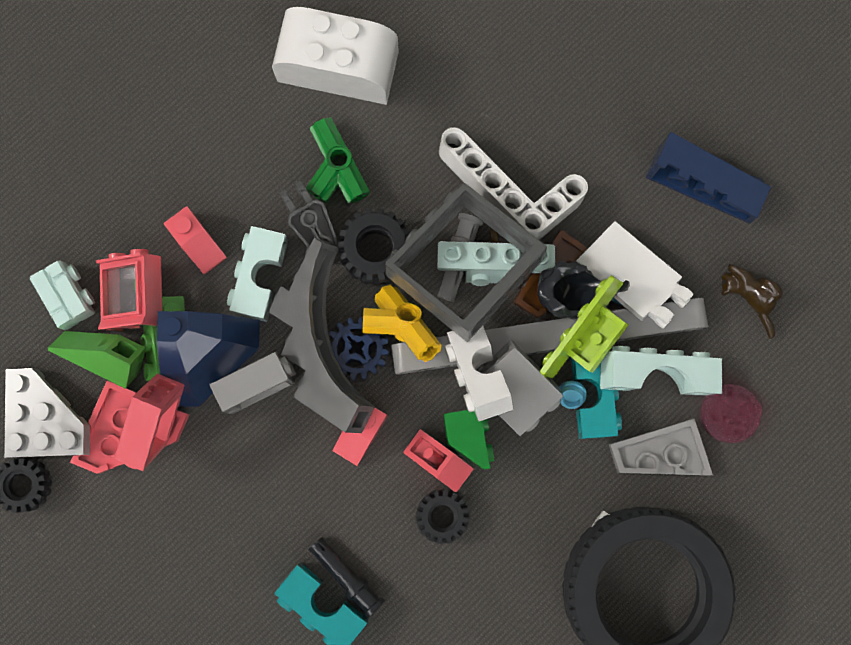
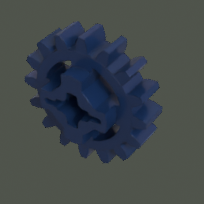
(368, 341)

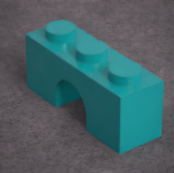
(601, 418)
(298, 594)

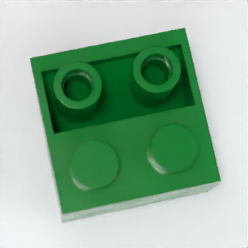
(468, 438)

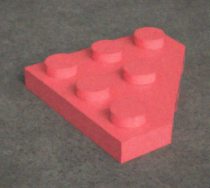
(107, 426)

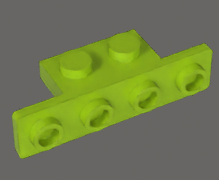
(591, 334)

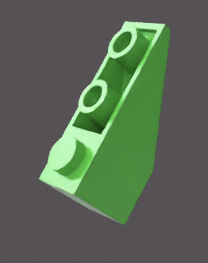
(102, 354)

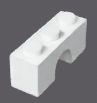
(486, 392)

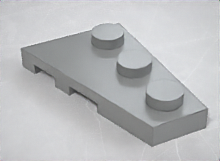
(663, 451)

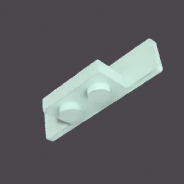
(485, 261)

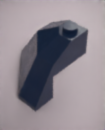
(203, 349)

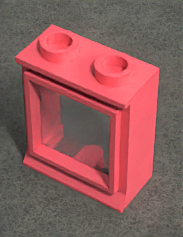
(130, 290)

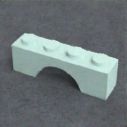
(692, 374)

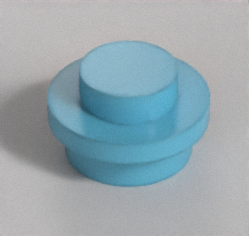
(573, 394)

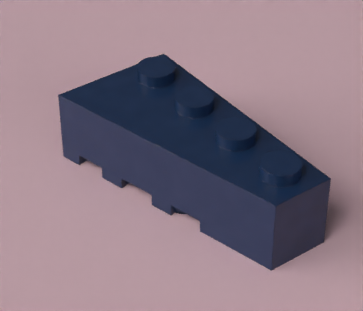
(707, 179)

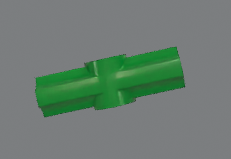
(330, 176)

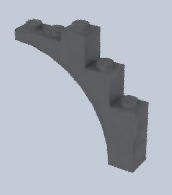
(309, 347)

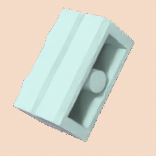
(63, 295)

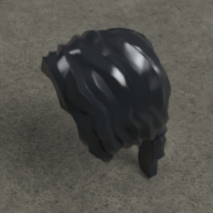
(568, 288)

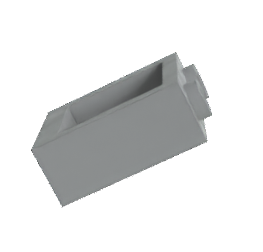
(253, 383)

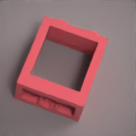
(149, 422)

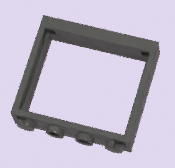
(435, 222)

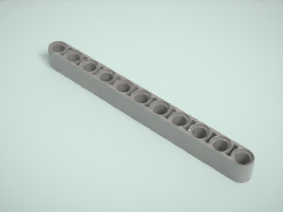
(545, 335)

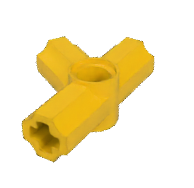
(403, 321)

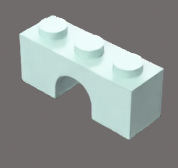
(261, 249)

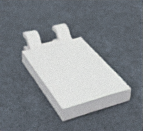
(649, 277)

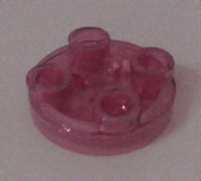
(731, 415)

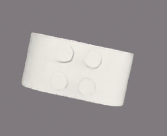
(336, 54)

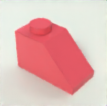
(195, 240)
(354, 445)
(438, 460)

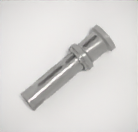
(465, 232)

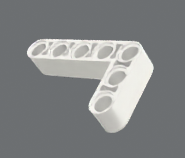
(507, 190)

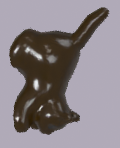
(759, 293)

